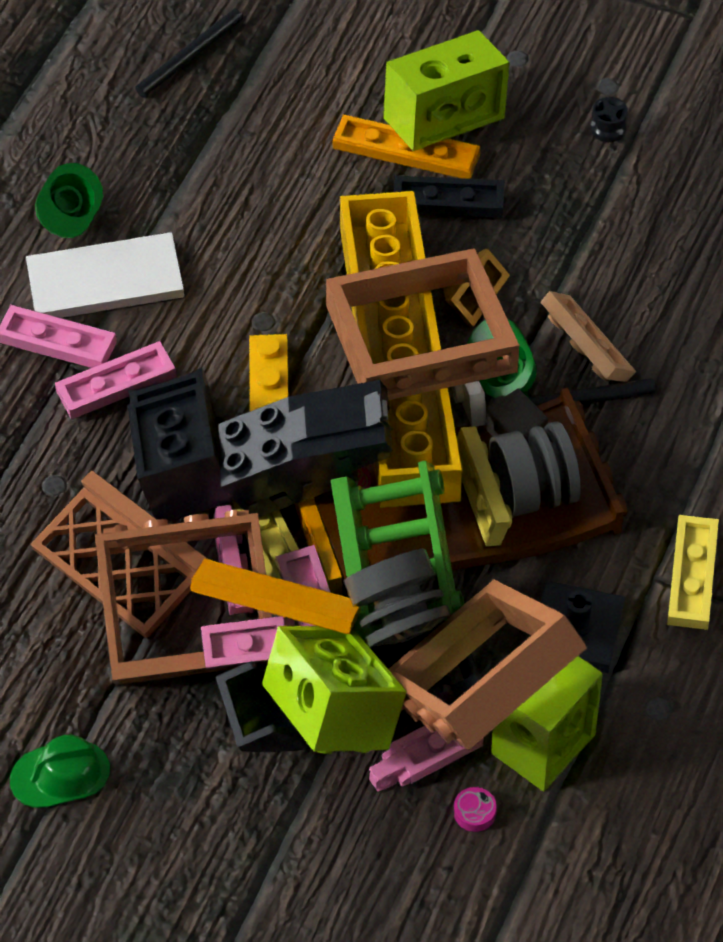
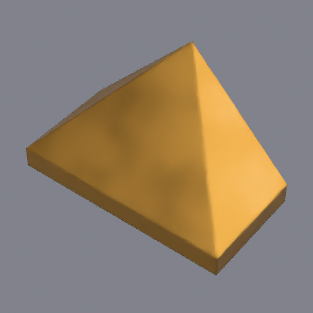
(461, 296)

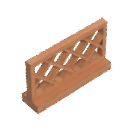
(119, 511)

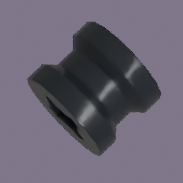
(609, 119)

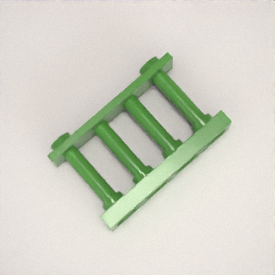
(358, 538)

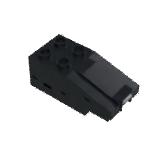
(303, 443)
(177, 446)

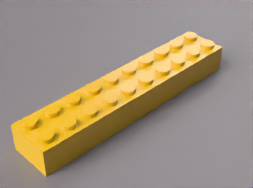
(381, 233)

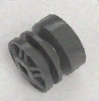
(535, 468)
(397, 598)

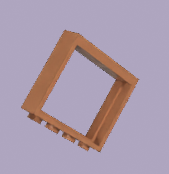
(436, 368)
(160, 533)
(507, 685)

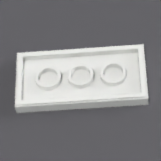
(105, 276)

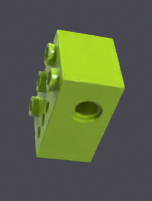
(445, 90)
(333, 689)
(551, 725)

